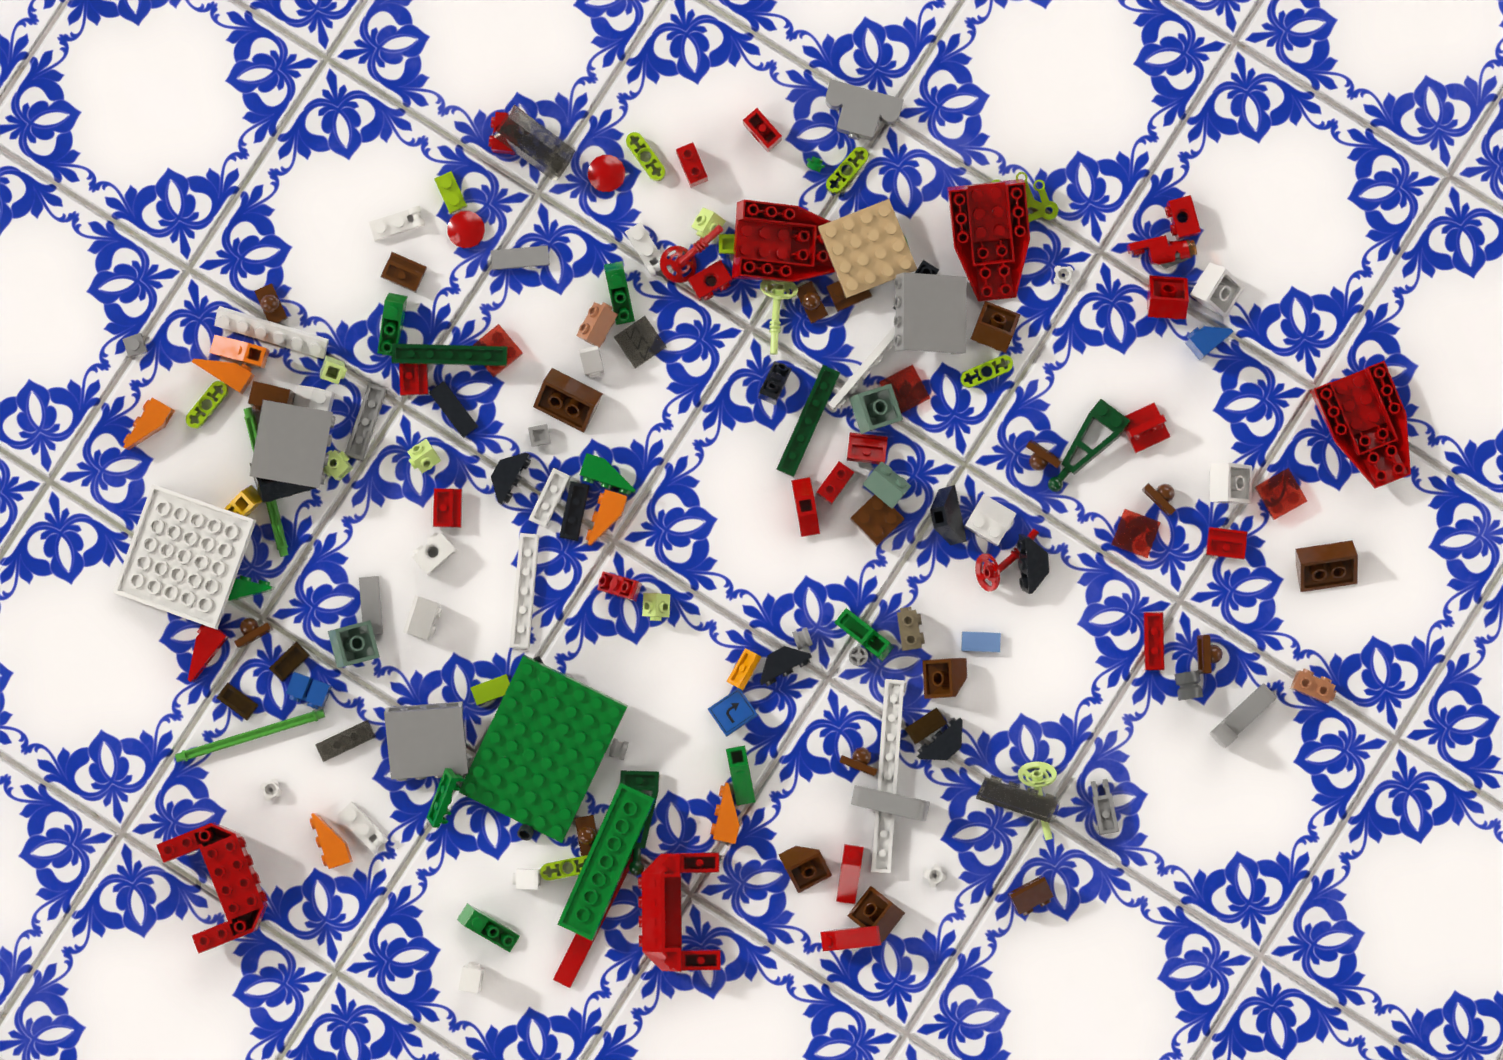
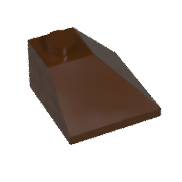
(944, 677)
(805, 866)

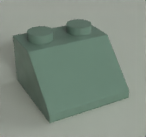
(875, 408)
(887, 484)
(353, 644)

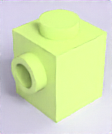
(332, 370)

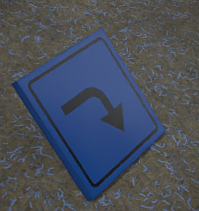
(732, 712)

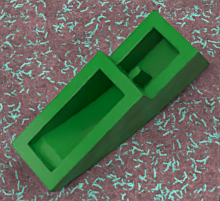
(864, 634)

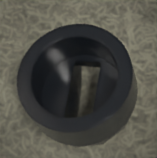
(523, 835)

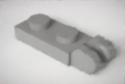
(1104, 809)

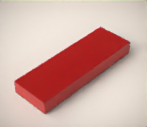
(1153, 641)

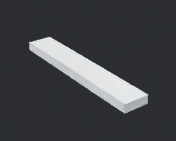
(524, 591)

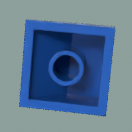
(1206, 339)

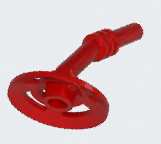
(683, 260)
(993, 570)

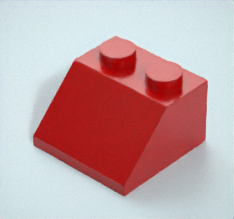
(1167, 297)

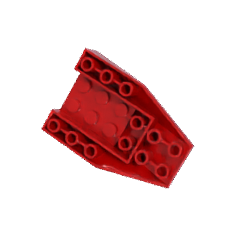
(991, 235)
(778, 243)
(1367, 423)

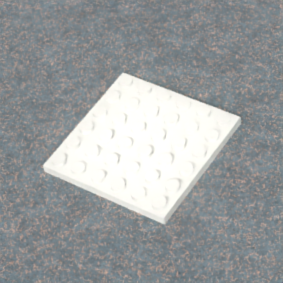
(184, 556)

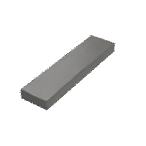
(365, 422)

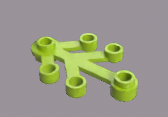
(1036, 204)

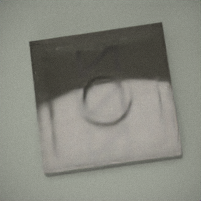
(640, 342)

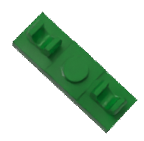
(443, 798)

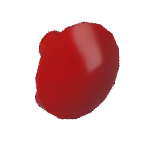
(606, 173)
(466, 229)

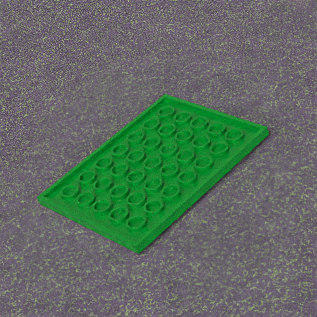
(543, 748)

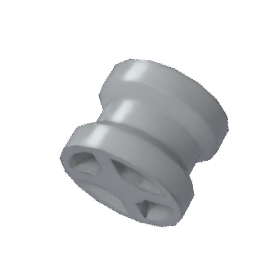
(802, 638)
(860, 654)
(618, 749)

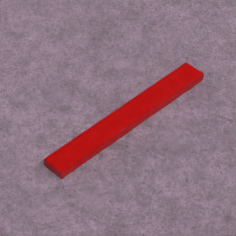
(580, 946)

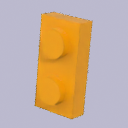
(744, 669)

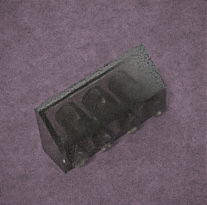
(534, 143)
(1019, 800)

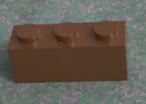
(567, 400)
(1327, 566)

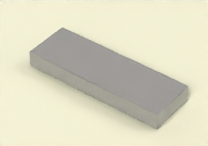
(520, 257)
(371, 602)

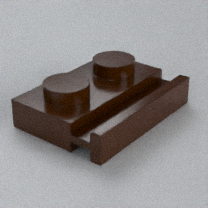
(403, 272)
(839, 299)

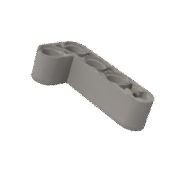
(1242, 716)
(890, 803)

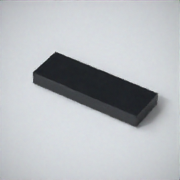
(453, 409)
(574, 511)

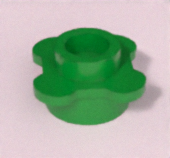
(815, 163)

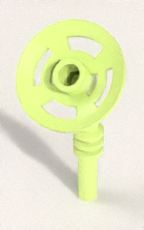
(777, 295)
(1037, 782)

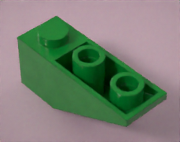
(619, 292)
(392, 322)
(599, 470)
(245, 588)
(740, 775)
(487, 927)

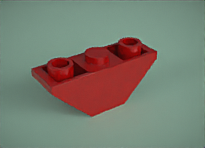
(805, 507)
(619, 586)

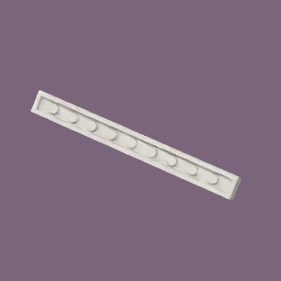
(887, 773)

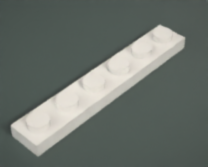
(271, 332)
(863, 371)

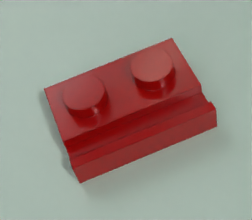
(413, 379)
(867, 448)
(447, 508)
(1226, 543)

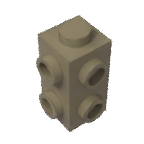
(908, 627)

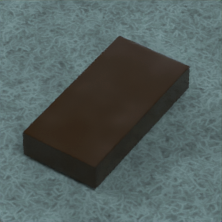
(289, 661)
(237, 701)
(925, 726)

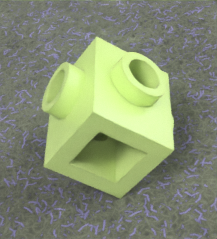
(706, 222)
(423, 456)
(342, 467)
(656, 606)

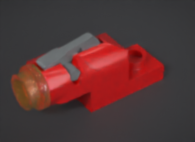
(1163, 253)

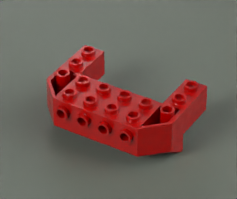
(232, 877)
(662, 912)

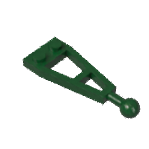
(1106, 416)
(642, 782)

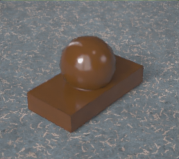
(811, 302)
(271, 304)
(1041, 457)
(1161, 497)
(251, 631)
(1207, 654)
(861, 758)
(586, 833)

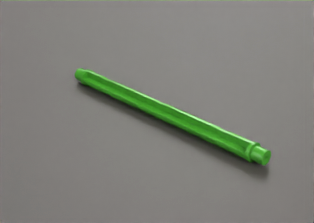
(271, 506)
(250, 735)

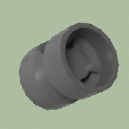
(1188, 685)

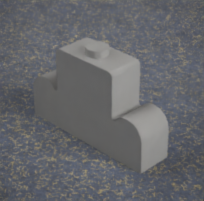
(861, 109)

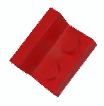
(1146, 428)

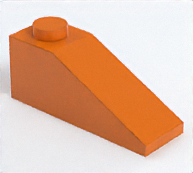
(230, 373)

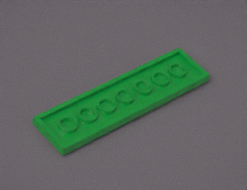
(606, 861)

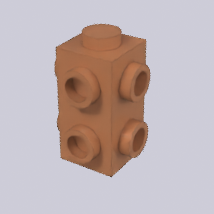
(597, 324)
(1314, 687)

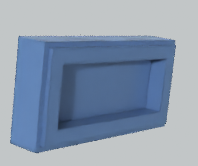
(981, 641)

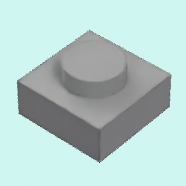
(135, 345)
(539, 435)

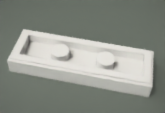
(549, 498)

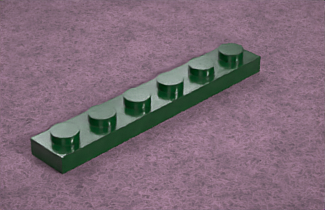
(449, 355)
(808, 421)

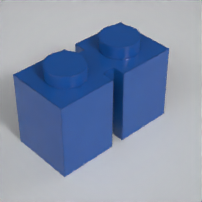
(299, 687)

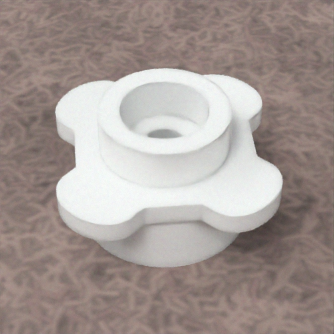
(1063, 270)
(272, 784)
(935, 870)

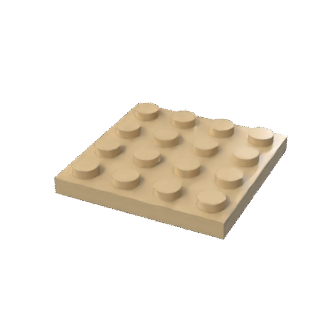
(867, 248)

